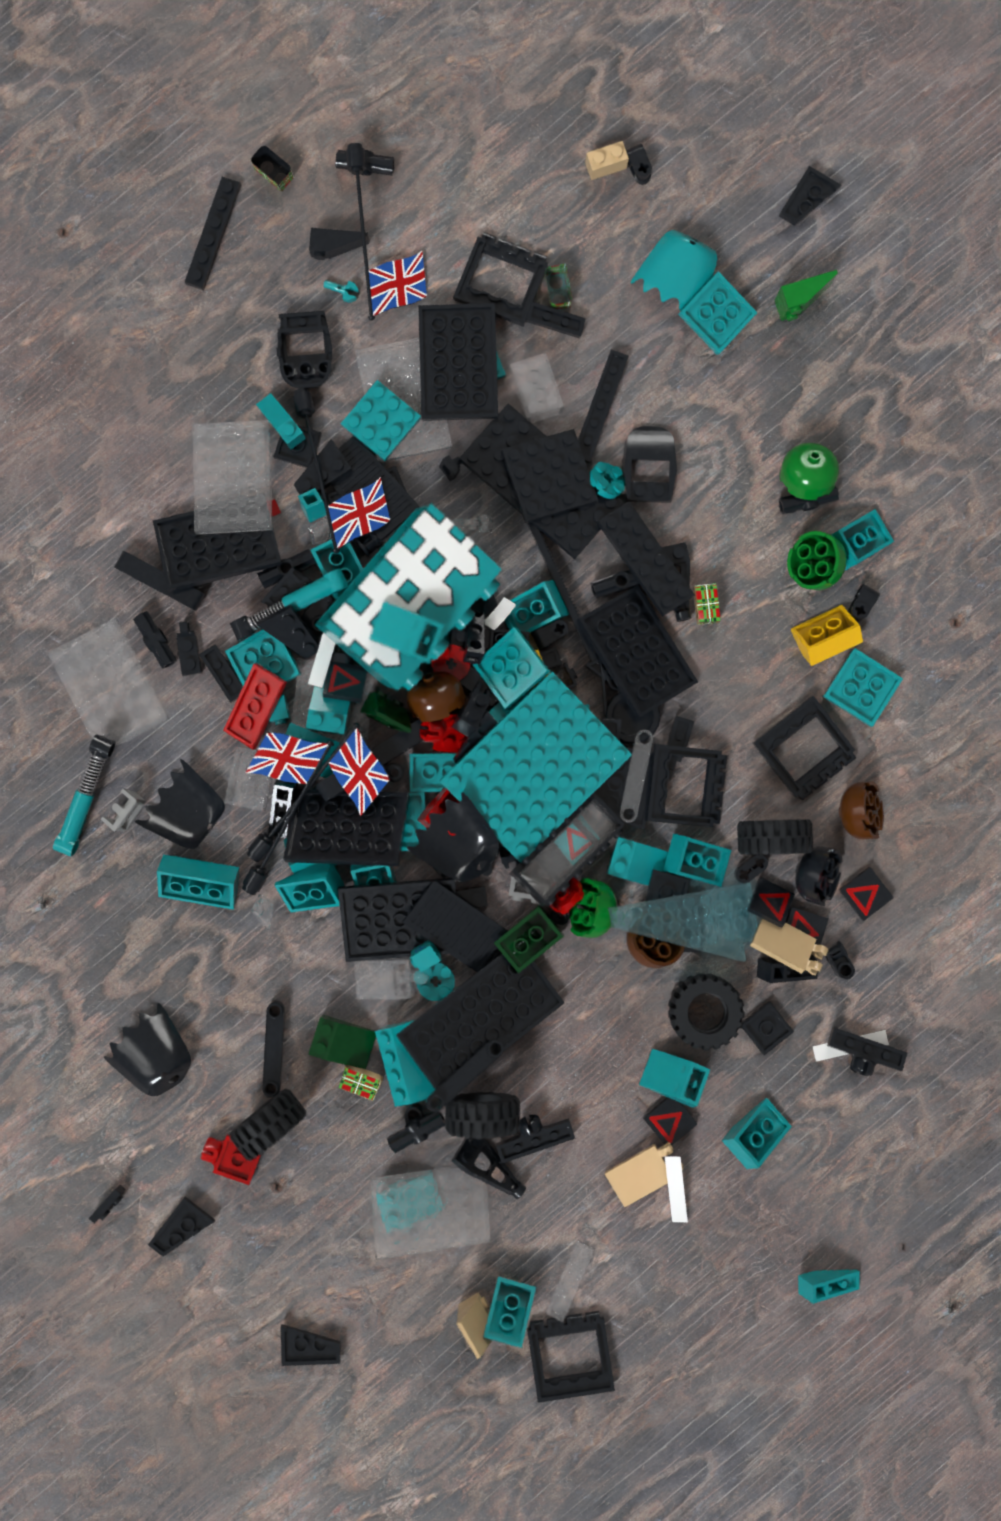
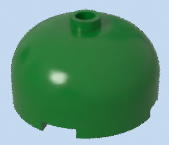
(809, 471)
(817, 560)
(595, 920)

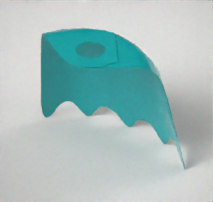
(677, 267)

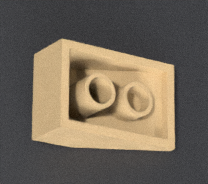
(472, 1322)

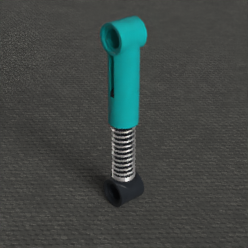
(299, 599)
(68, 839)

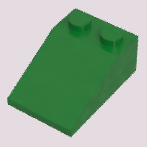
(798, 296)

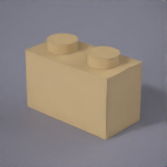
(606, 160)

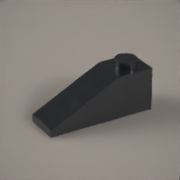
(331, 242)
(282, 799)
(776, 972)

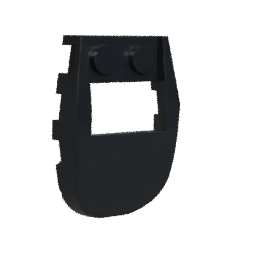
(310, 369)
(649, 444)
(291, 582)

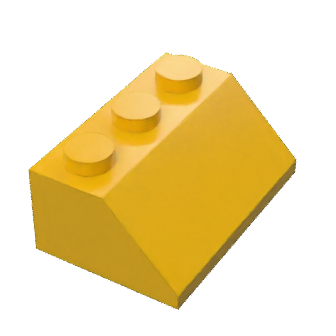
(827, 635)

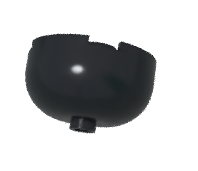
(813, 873)

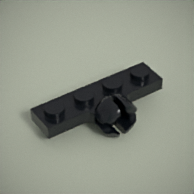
(866, 1052)
(534, 1138)

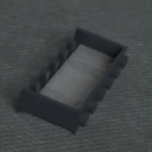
(568, 850)

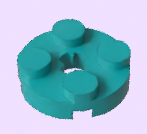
(601, 473)
(447, 982)

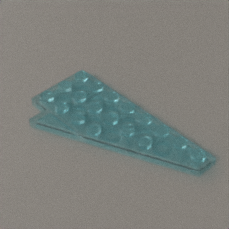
(702, 920)

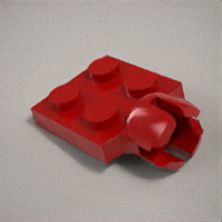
(443, 735)
(228, 1160)

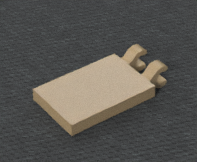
(788, 946)
(640, 1174)

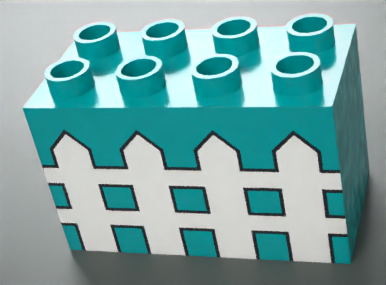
(422, 569)

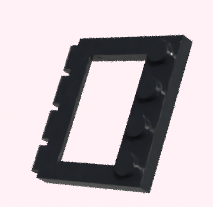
(504, 251)
(790, 725)
(659, 782)
(576, 1384)

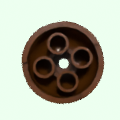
(435, 696)
(857, 808)
(652, 952)

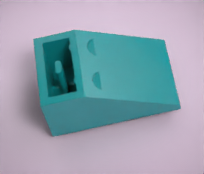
(406, 632)
(674, 1077)

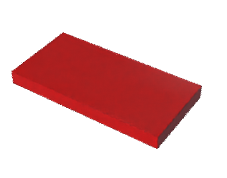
(254, 706)

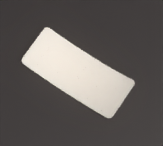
(499, 613)

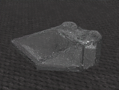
(384, 977)

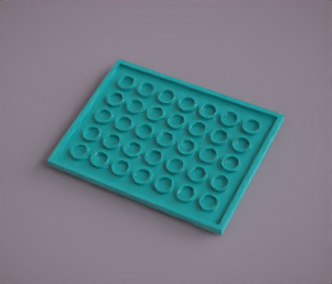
(537, 766)

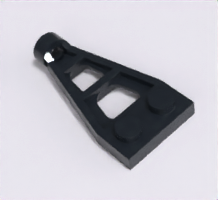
(679, 556)
(465, 1160)

